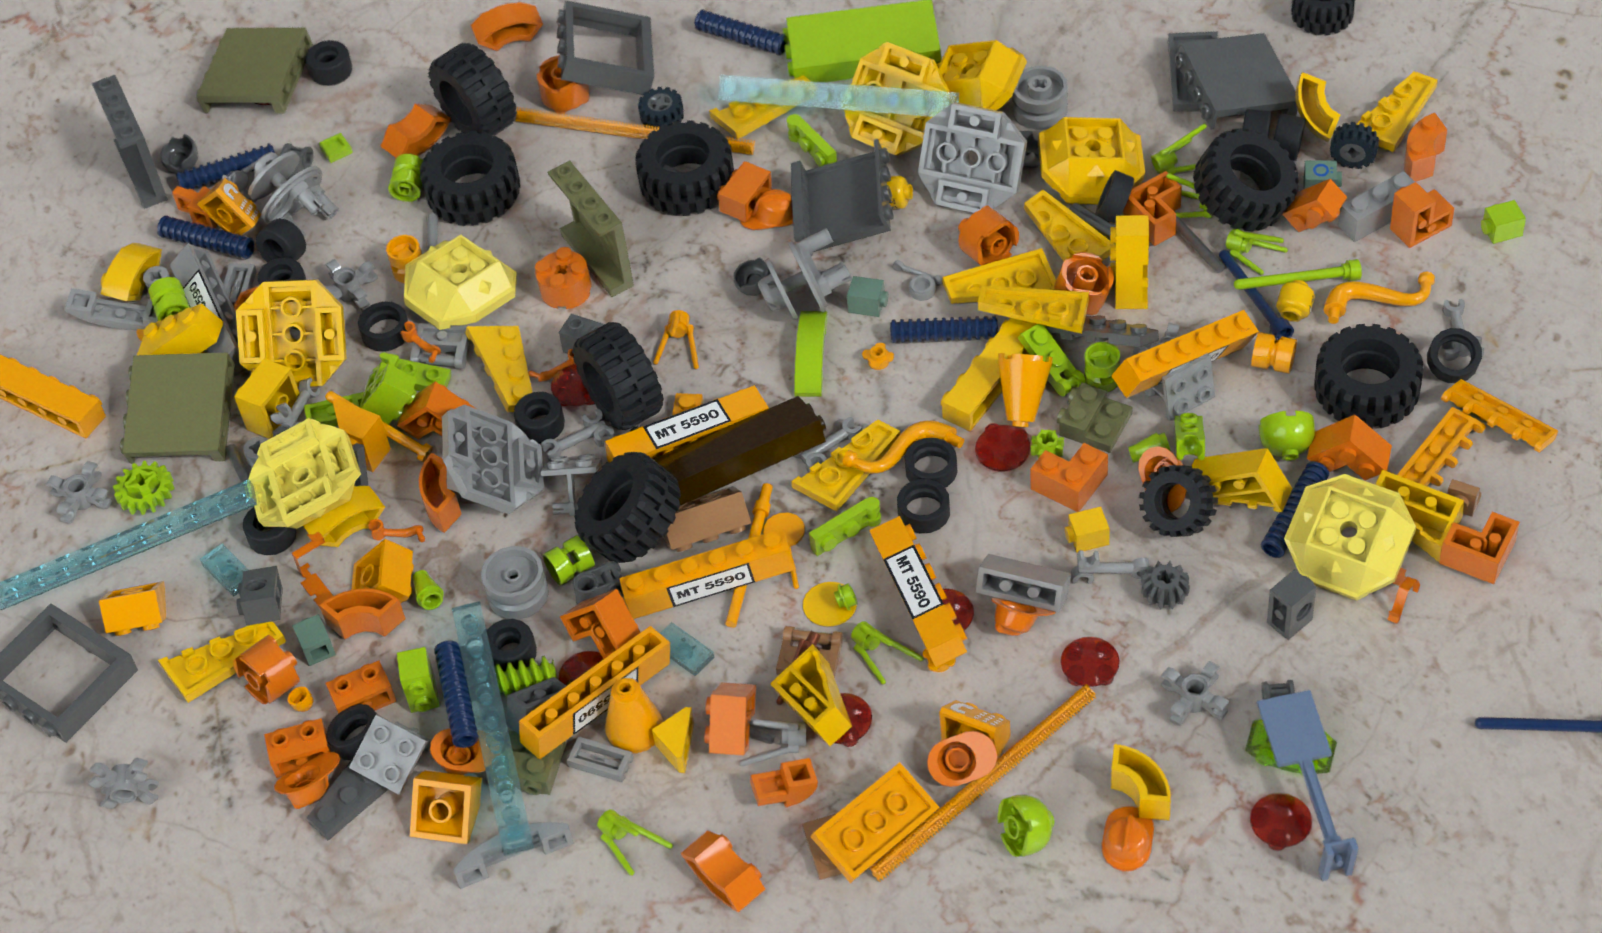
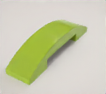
(809, 353)

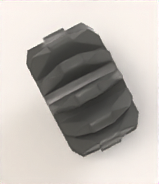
(1165, 585)

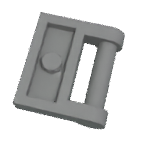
(448, 340)

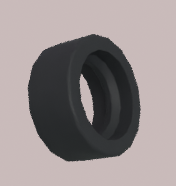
(1114, 196)
(379, 312)
(1454, 335)
(931, 447)
(919, 489)
(344, 724)

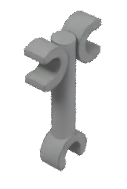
(1457, 348)
(288, 416)
(593, 428)
(815, 454)
(1088, 565)

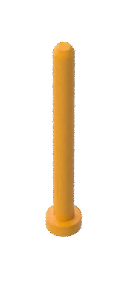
(422, 451)

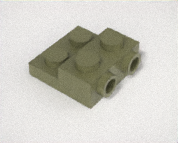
(1093, 418)
(534, 774)

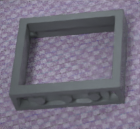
(600, 73)
(91, 700)

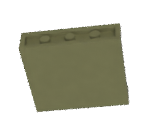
(256, 67)
(594, 230)
(178, 405)

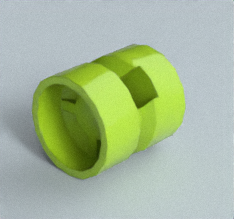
(405, 178)
(167, 297)
(1100, 363)
(560, 565)

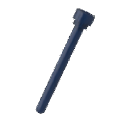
(1278, 326)
(1539, 724)

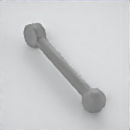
(898, 265)

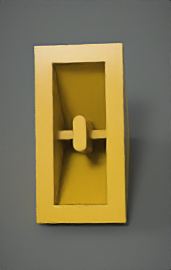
(674, 738)

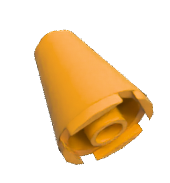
(1023, 385)
(631, 717)

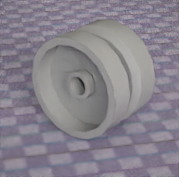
(1040, 97)
(514, 582)

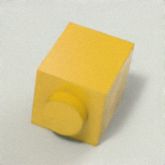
(1087, 529)

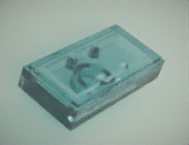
(224, 568)
(687, 650)

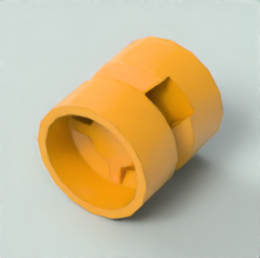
(400, 252)
(1274, 352)

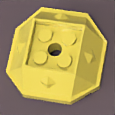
(457, 283)
(303, 474)
(1355, 563)

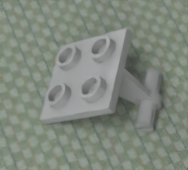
(1186, 387)
(561, 466)
(389, 753)

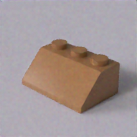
(707, 518)

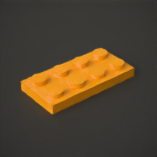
(874, 822)

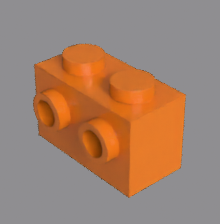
(743, 190)
(1315, 205)
(363, 686)
(296, 745)

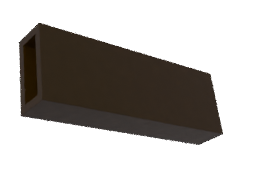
(744, 448)

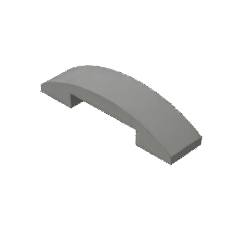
(109, 313)
(473, 866)

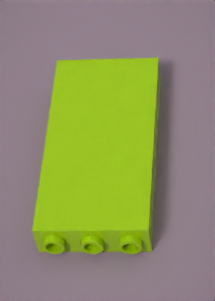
(832, 43)

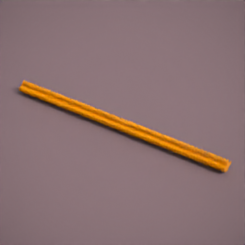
(608, 128)
(977, 786)

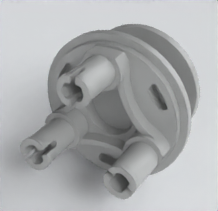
(292, 195)
(819, 282)

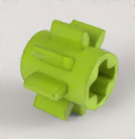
(1047, 441)

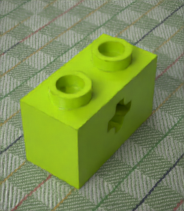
(418, 680)

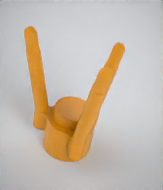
(677, 327)

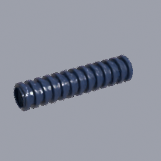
(740, 32)
(216, 170)
(206, 237)
(943, 329)
(1274, 542)
(456, 694)

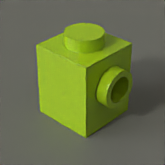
(1503, 222)

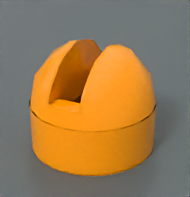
(300, 699)

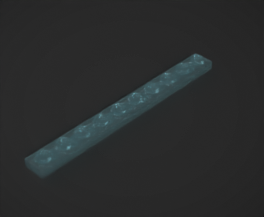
(835, 95)
(127, 544)
(492, 729)

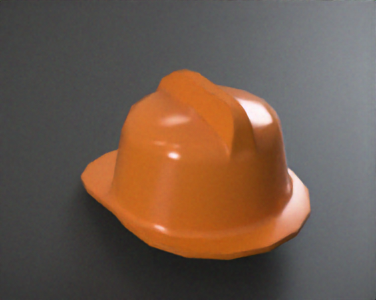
(771, 210)
(1153, 460)
(1016, 618)
(962, 758)
(456, 759)
(309, 781)
(1127, 839)

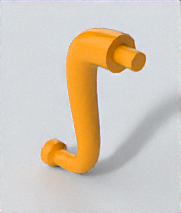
(1342, 293)
(898, 449)

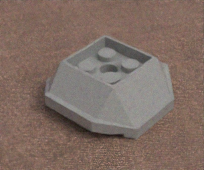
(946, 164)
(490, 459)

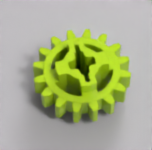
(143, 487)

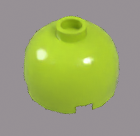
(1287, 435)
(1026, 824)

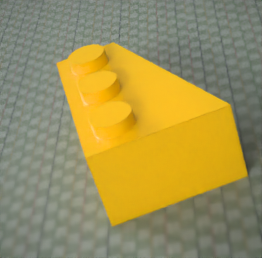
(1131, 261)
(182, 333)
(1246, 478)
(1429, 508)
(814, 695)

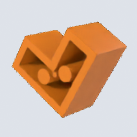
(1158, 200)
(1419, 214)
(427, 410)
(1351, 444)
(1070, 481)
(1480, 552)
(604, 620)
(730, 715)

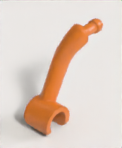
(412, 336)
(547, 375)
(379, 532)

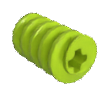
(524, 676)

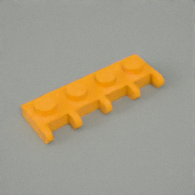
(1501, 414)
(1440, 446)

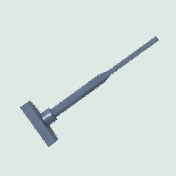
(1298, 739)

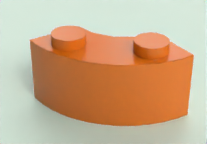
(507, 24)
(416, 131)
(1422, 146)
(439, 502)
(362, 611)
(723, 870)

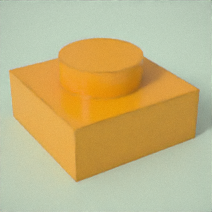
(686, 401)

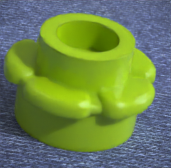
(845, 596)

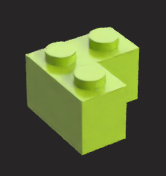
(388, 392)

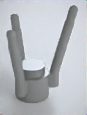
(241, 179)
(792, 733)

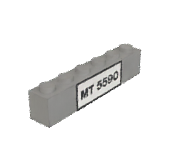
(203, 285)

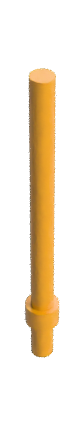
(760, 511)

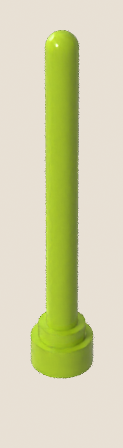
(1349, 270)

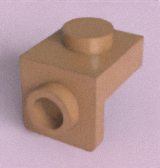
(1466, 492)

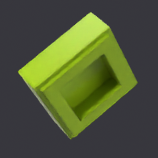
(335, 147)

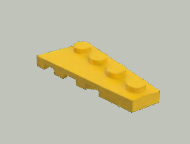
(1399, 110)
(746, 117)
(1065, 229)
(1020, 271)
(1040, 306)
(503, 361)
(832, 481)
(210, 665)

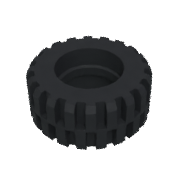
(472, 90)
(683, 145)
(1260, 160)
(474, 200)
(1369, 349)
(618, 375)
(627, 507)

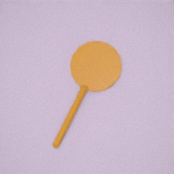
(794, 531)

